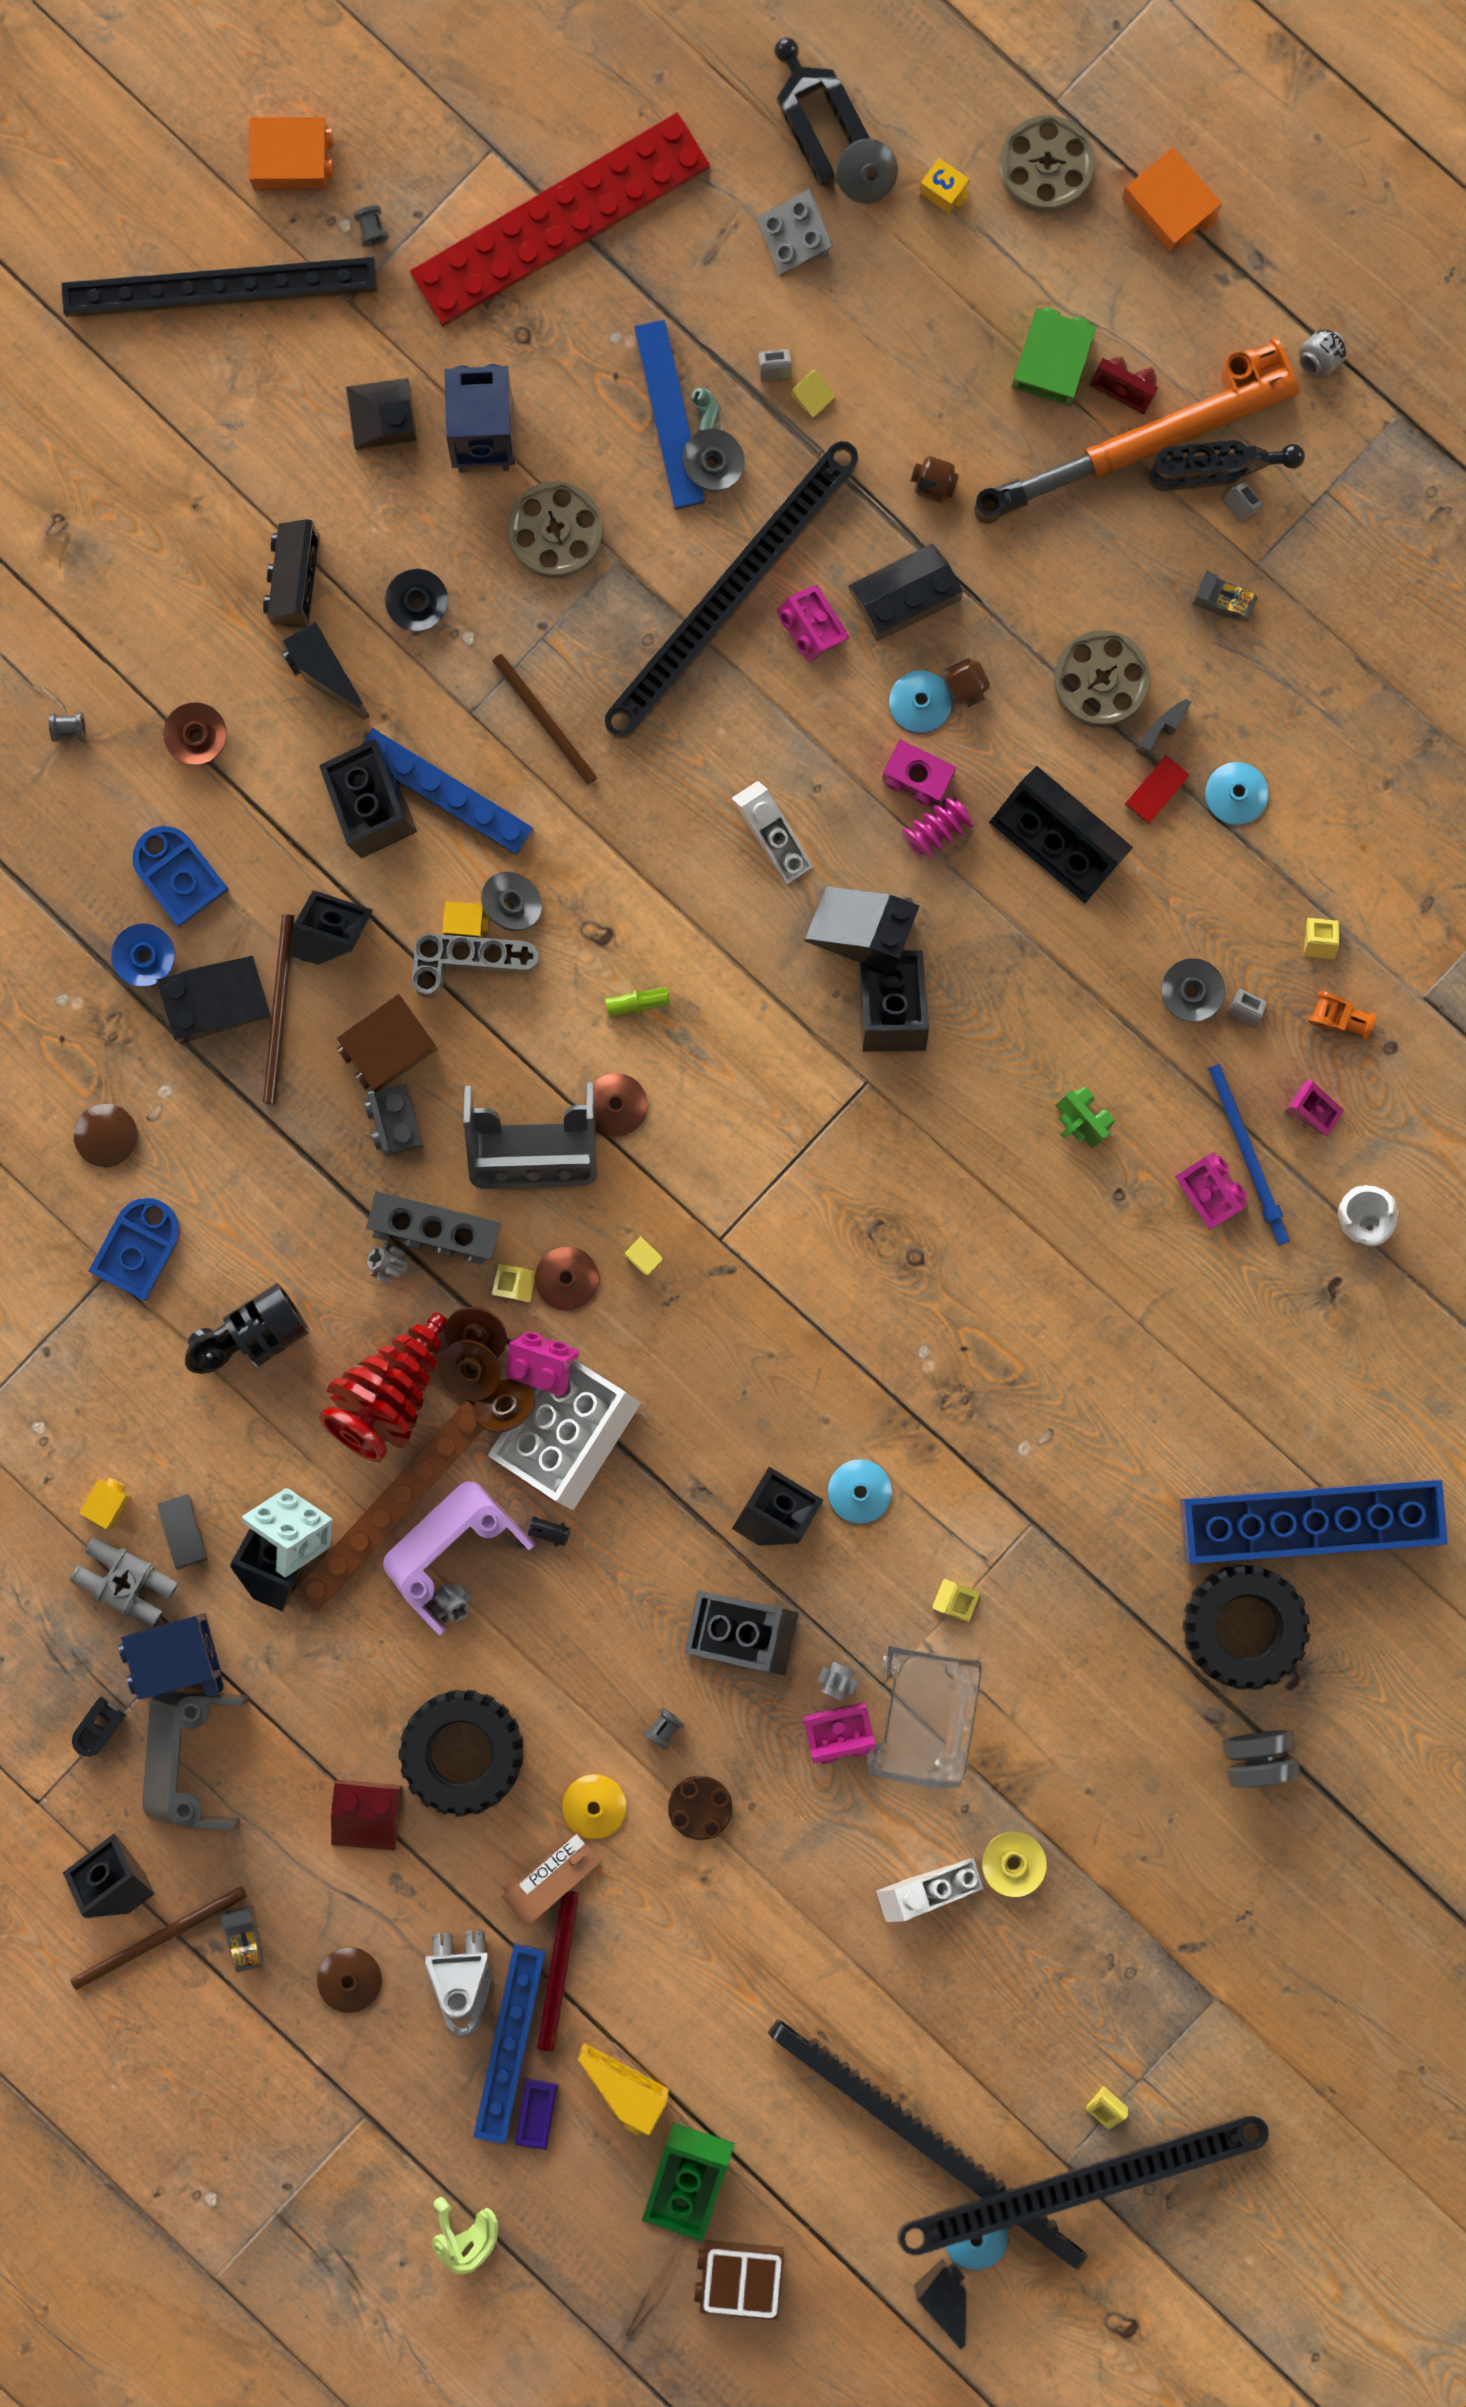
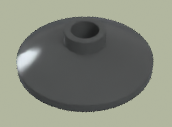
(857, 160)
(722, 449)
(518, 893)
(1204, 978)

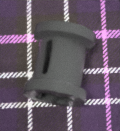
(371, 225)
(67, 726)
(663, 1728)

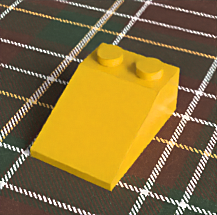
(629, 2093)

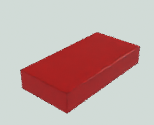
(1157, 789)

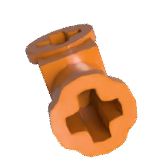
(1341, 1015)

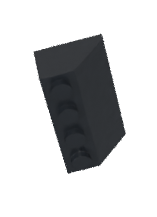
(1060, 834)

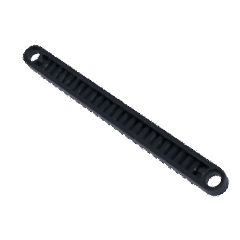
(731, 590)
(917, 2135)
(1082, 2185)

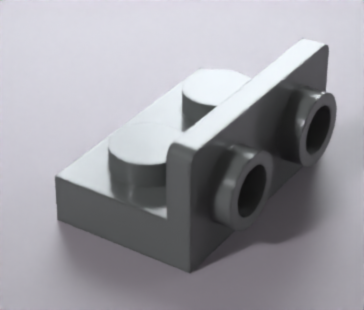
(394, 1120)

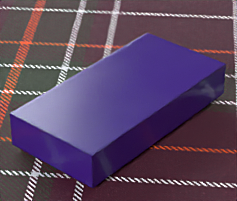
(536, 2113)

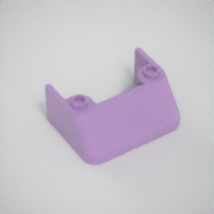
(462, 1508)

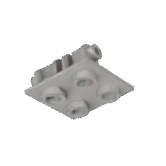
(795, 232)

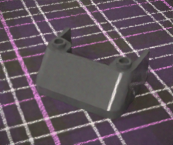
(533, 1152)
(167, 1717)

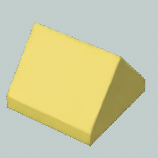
(1107, 2109)

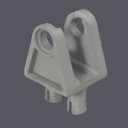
(460, 1980)

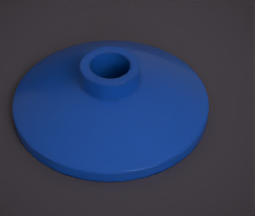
(134, 941)

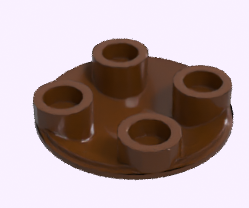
(105, 1135)
(700, 1807)

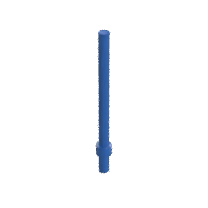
(1272, 1212)

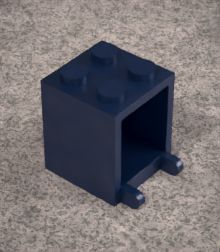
(479, 417)
(172, 1658)

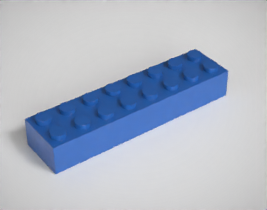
(1313, 1521)

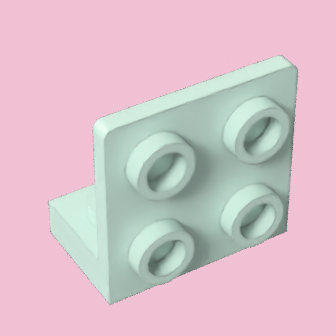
(293, 1527)

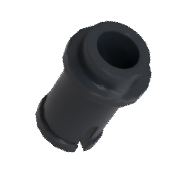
(549, 1531)

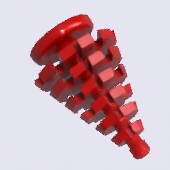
(385, 1393)

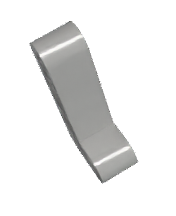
(475, 961)

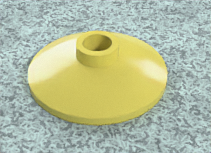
(1019, 1880)

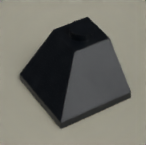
(381, 413)
(327, 928)
(777, 1511)
(256, 1570)
(108, 1881)
(944, 2298)

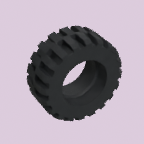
(1288, 1638)
(417, 1752)

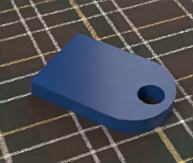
(178, 874)
(136, 1249)

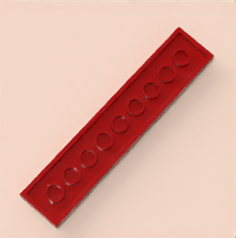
(560, 219)

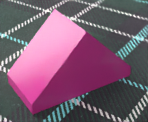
(1314, 1108)

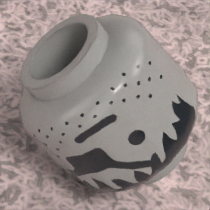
(1322, 353)

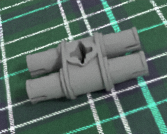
(108, 1588)

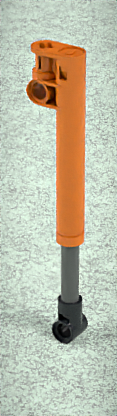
(1265, 383)

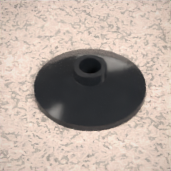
(413, 585)

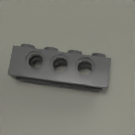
(388, 1207)

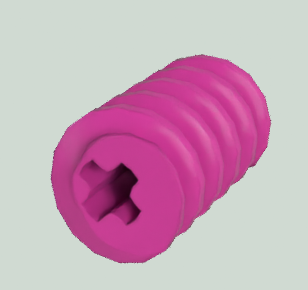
(937, 827)

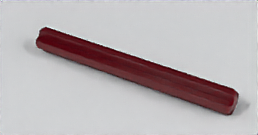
(558, 1971)

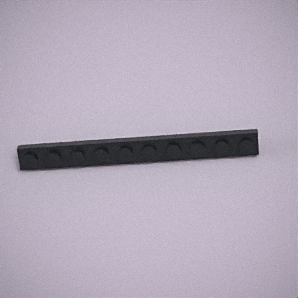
(219, 286)

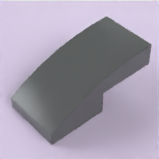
(1167, 722)
(182, 1531)

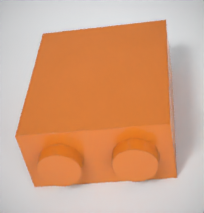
(289, 153)
(1172, 201)

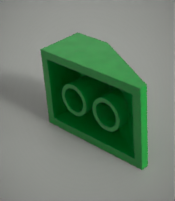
(688, 2181)

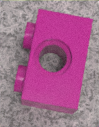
(908, 757)

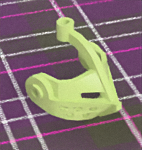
(481, 2234)

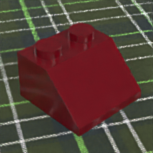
(365, 1814)

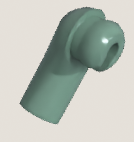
(707, 407)

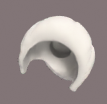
(1375, 1207)

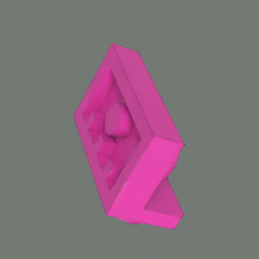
(812, 623)
(1212, 1190)

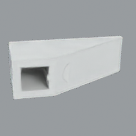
(772, 831)
(929, 1891)

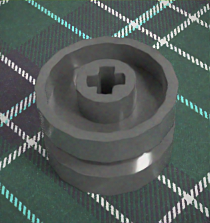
(1261, 1763)

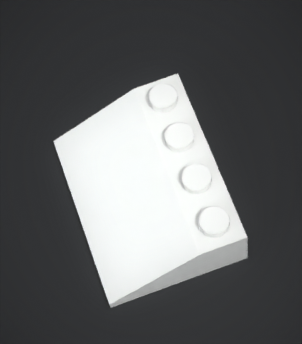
(567, 1435)

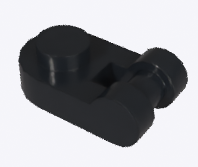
(90, 1737)

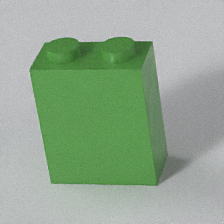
(1053, 356)

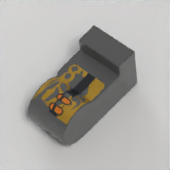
(1225, 598)
(243, 1938)

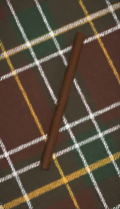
(278, 1010)
(158, 1938)

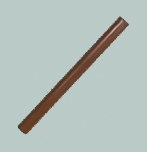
(544, 719)

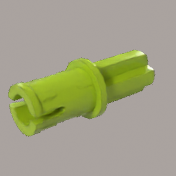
(637, 1001)

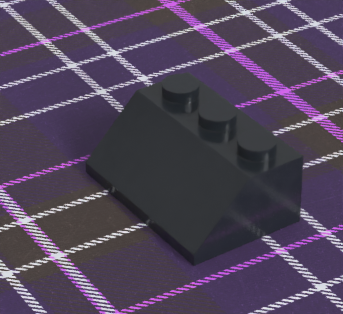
(292, 573)
(906, 591)

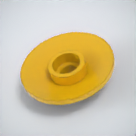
(594, 1789)

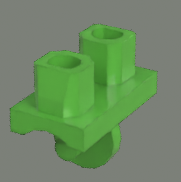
(1080, 1120)

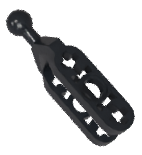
(801, 83)
(1243, 462)

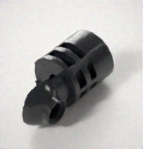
(256, 1328)

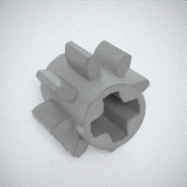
(387, 1262)
(451, 1603)
(838, 1681)

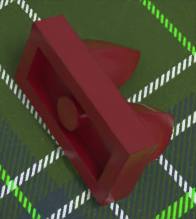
(1130, 389)

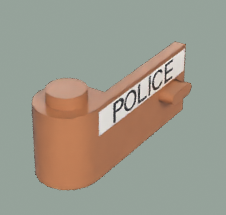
(550, 1879)

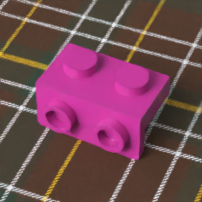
(540, 1362)
(839, 1733)

